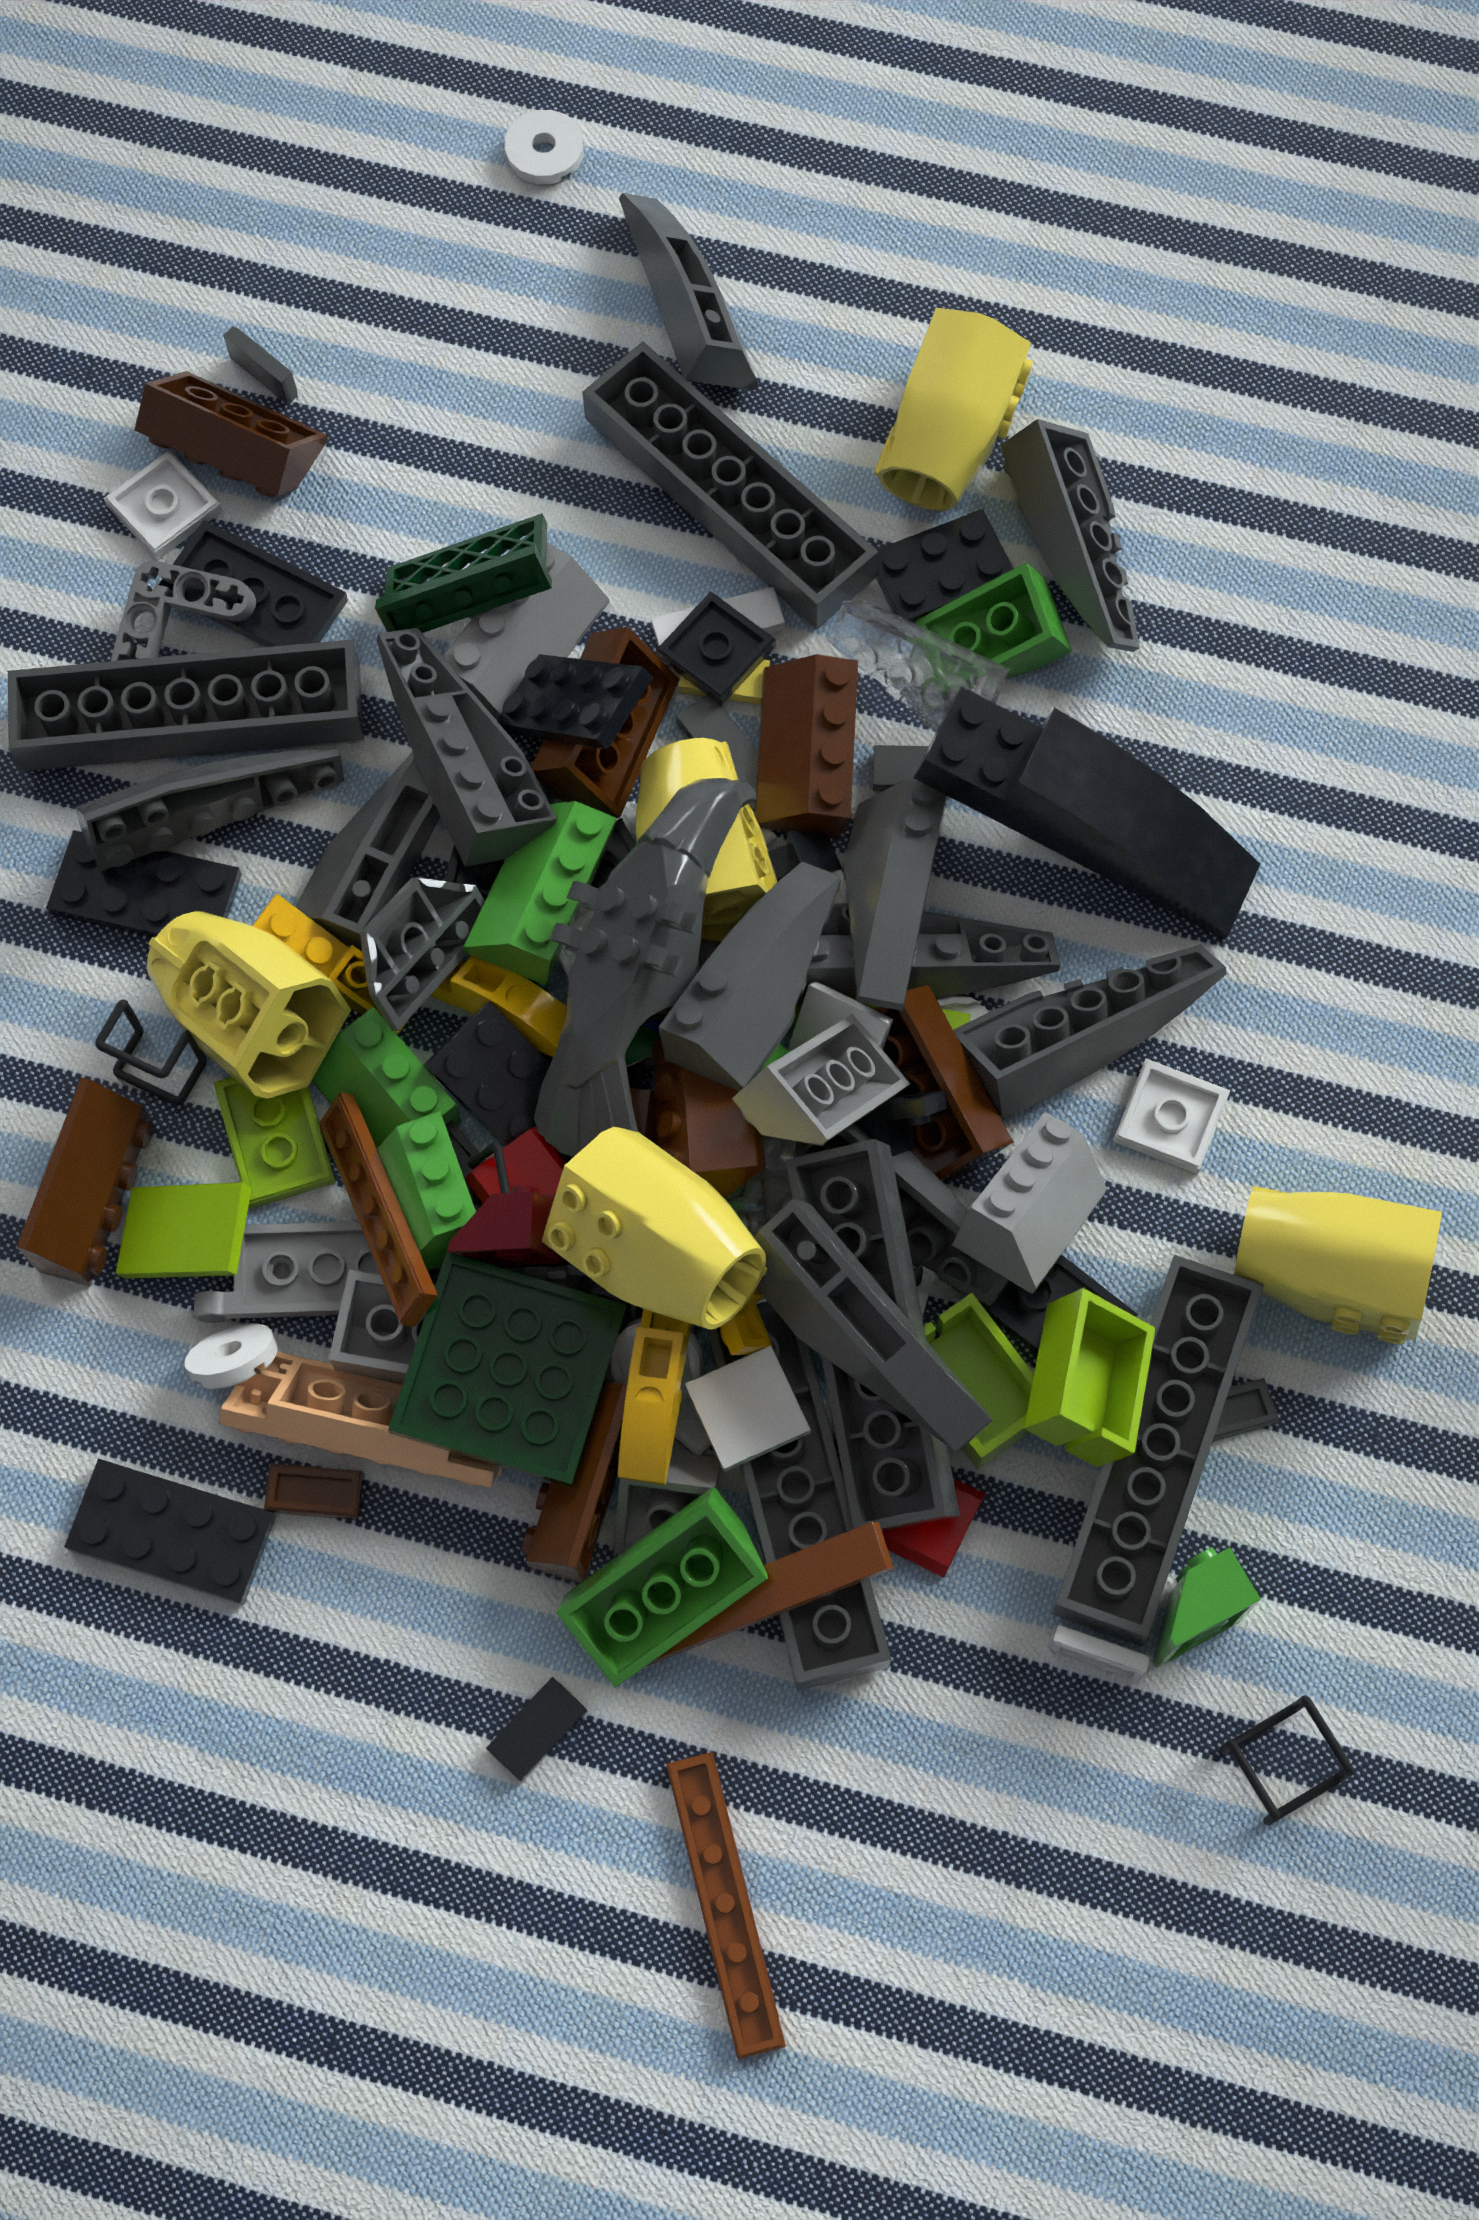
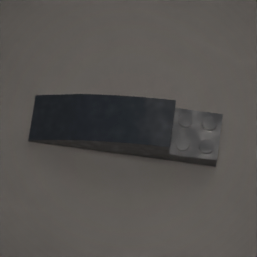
(1090, 806)

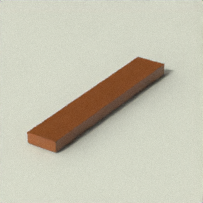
(378, 1210)
(797, 1581)
(725, 1906)

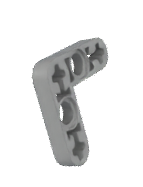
(162, 599)

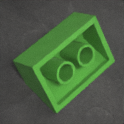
(383, 1077)
(427, 1184)
(1205, 1602)

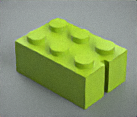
(989, 1370)
(1090, 1378)

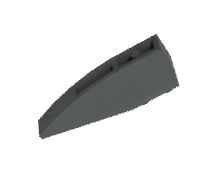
(463, 754)
(371, 856)

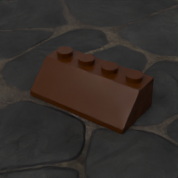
(228, 433)
(807, 745)
(604, 776)
(934, 1060)
(704, 1126)
(85, 1184)
(574, 1515)

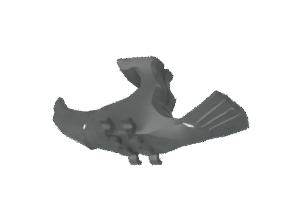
(633, 959)

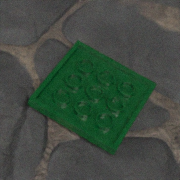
(508, 1369)

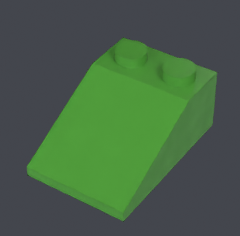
(1005, 621)

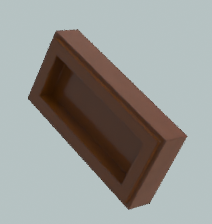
(314, 1491)

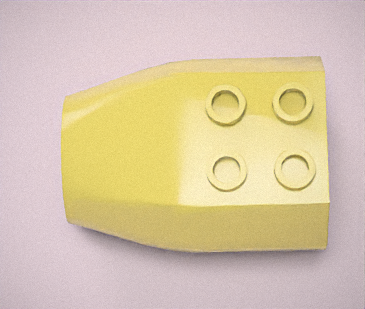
(953, 408)
(743, 864)
(247, 1000)
(653, 1231)
(1341, 1258)

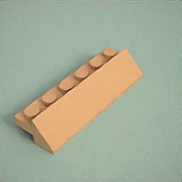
(340, 1413)

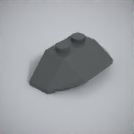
(417, 944)

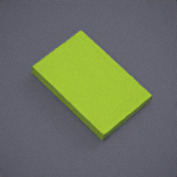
(274, 1142)
(184, 1230)

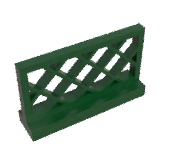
(461, 592)

